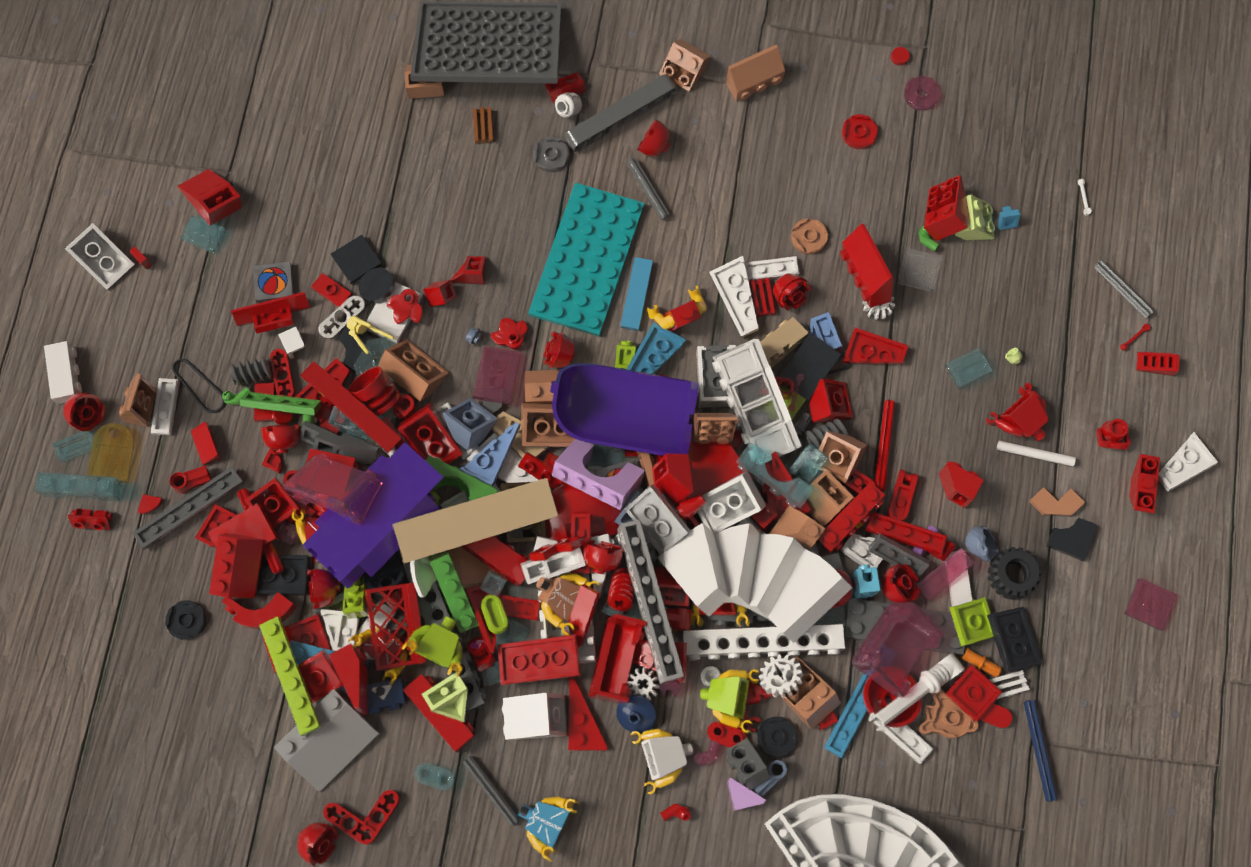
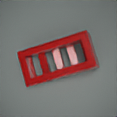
(1165, 357)

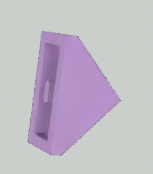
(742, 796)

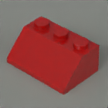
(236, 566)

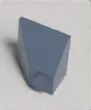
(469, 423)

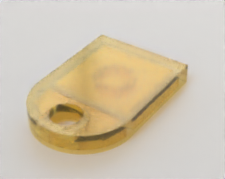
(111, 455)

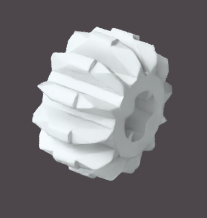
(882, 310)
(641, 677)

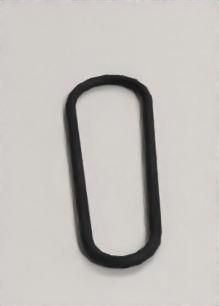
(191, 392)

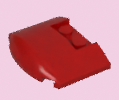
(571, 501)

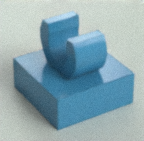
(1008, 218)

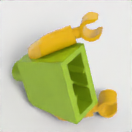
(728, 696)

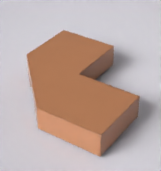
(1048, 505)

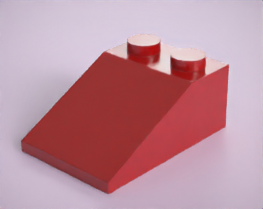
(429, 435)
(353, 673)

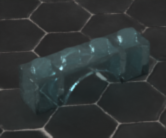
(79, 485)
(794, 491)

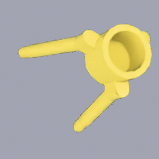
(358, 326)

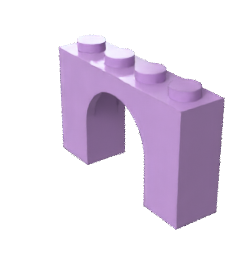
(611, 490)

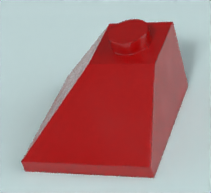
(830, 402)
(274, 501)

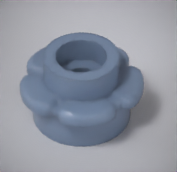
(473, 336)

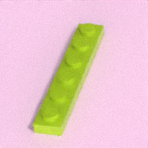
(290, 676)

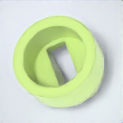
(1014, 356)

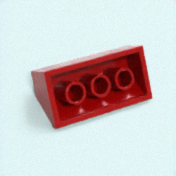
(867, 267)

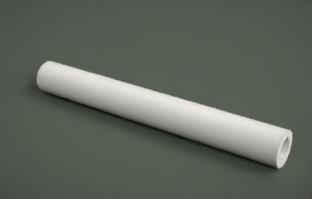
(1036, 453)

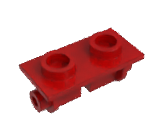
(82, 519)

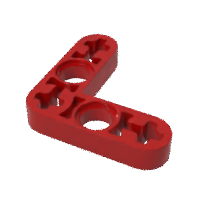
(368, 823)

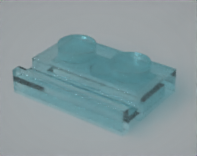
(203, 235)
(968, 368)

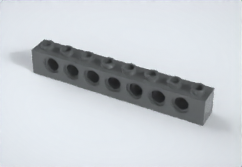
(476, 698)

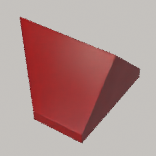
(471, 271)

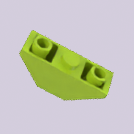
(355, 600)

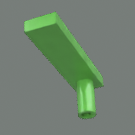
(303, 406)

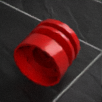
(374, 390)

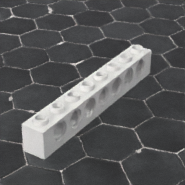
(833, 633)

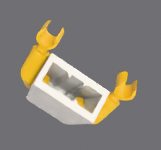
(663, 755)

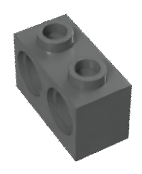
(747, 764)

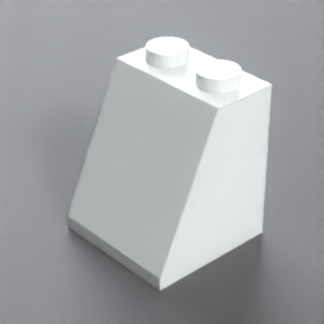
(534, 716)

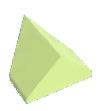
(448, 697)

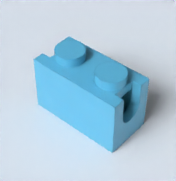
(865, 582)

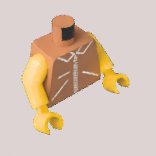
(559, 597)

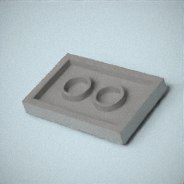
(658, 519)

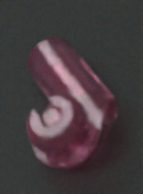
(708, 756)

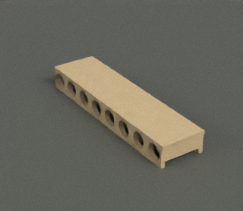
(474, 520)

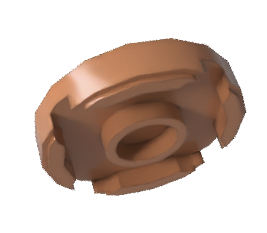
(809, 236)

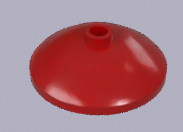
(874, 700)

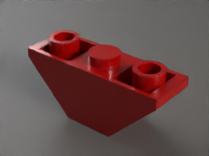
(1144, 483)

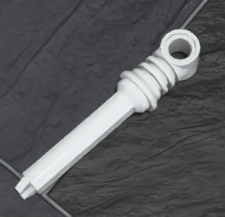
(929, 682)

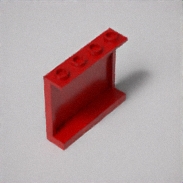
(711, 465)

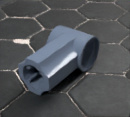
(767, 785)

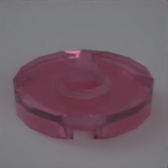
(919, 102)

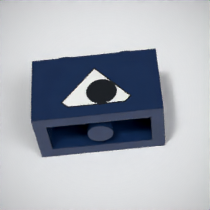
(383, 696)

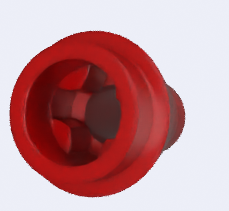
(691, 506)

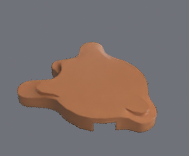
(946, 718)

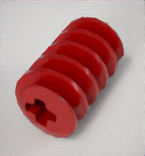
(621, 590)

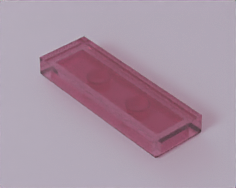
(945, 574)

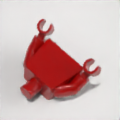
(1024, 416)

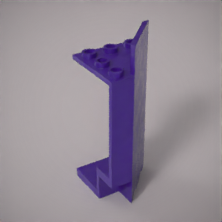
(354, 548)

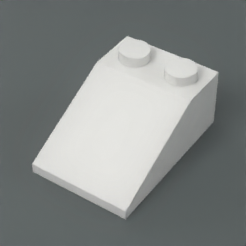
(99, 256)
(731, 503)

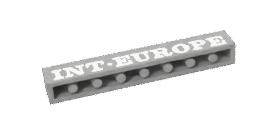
(650, 601)

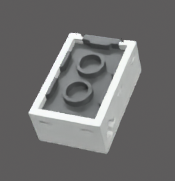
(709, 388)

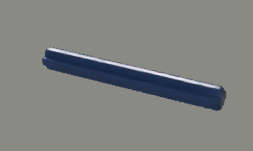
(1040, 750)

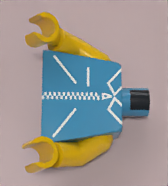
(546, 822)

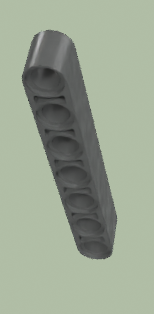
(621, 113)

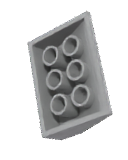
(330, 748)

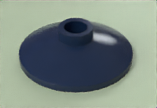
(642, 709)

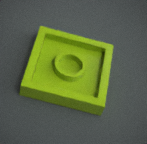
(972, 621)

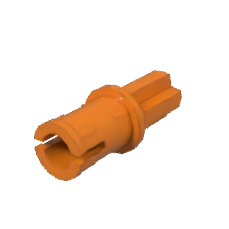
(981, 663)

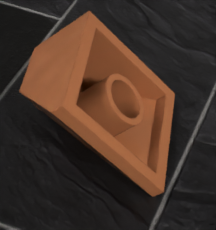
(843, 454)
(798, 526)

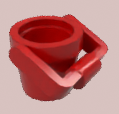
(1112, 434)

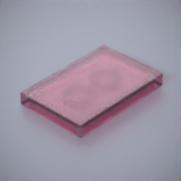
(496, 375)

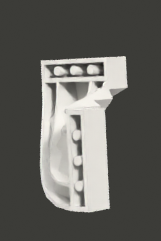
(757, 572)
(855, 834)

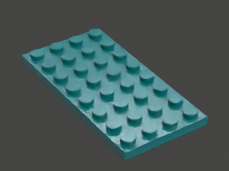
(586, 259)

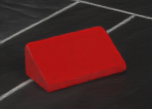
(566, 84)
(205, 444)

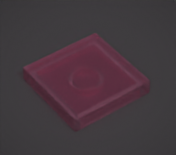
(1150, 604)

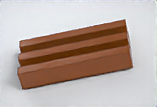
(482, 111)

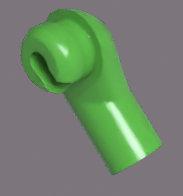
(925, 239)
(232, 398)

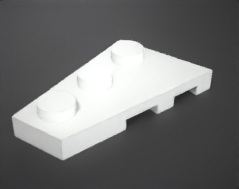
(1186, 464)

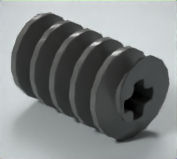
(253, 371)
(817, 435)

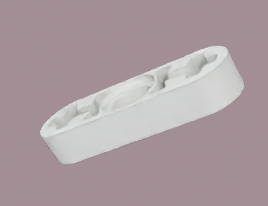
(334, 329)

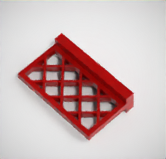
(412, 620)

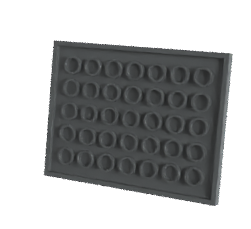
(487, 42)

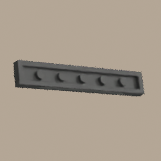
(188, 508)

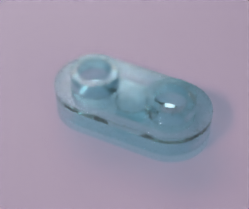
(434, 777)

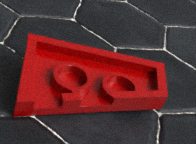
(873, 349)
(340, 374)

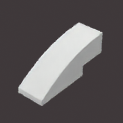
(553, 566)

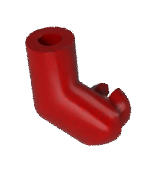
(676, 810)

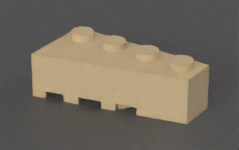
(783, 341)

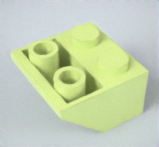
(980, 220)

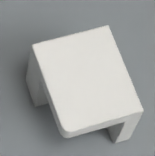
(291, 341)

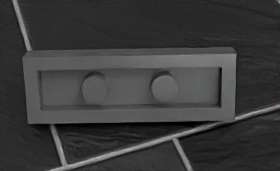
(896, 553)

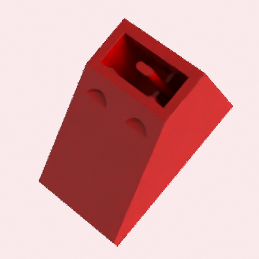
(211, 196)
(946, 209)

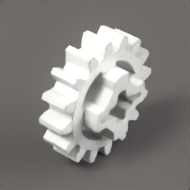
(772, 681)

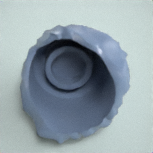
(981, 543)

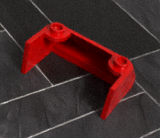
(615, 658)

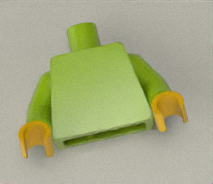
(438, 645)

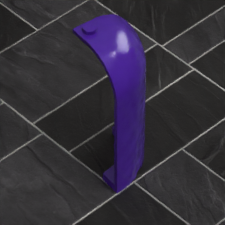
(624, 408)

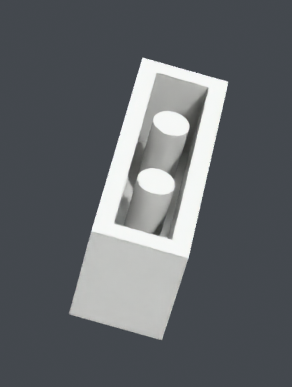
(62, 371)

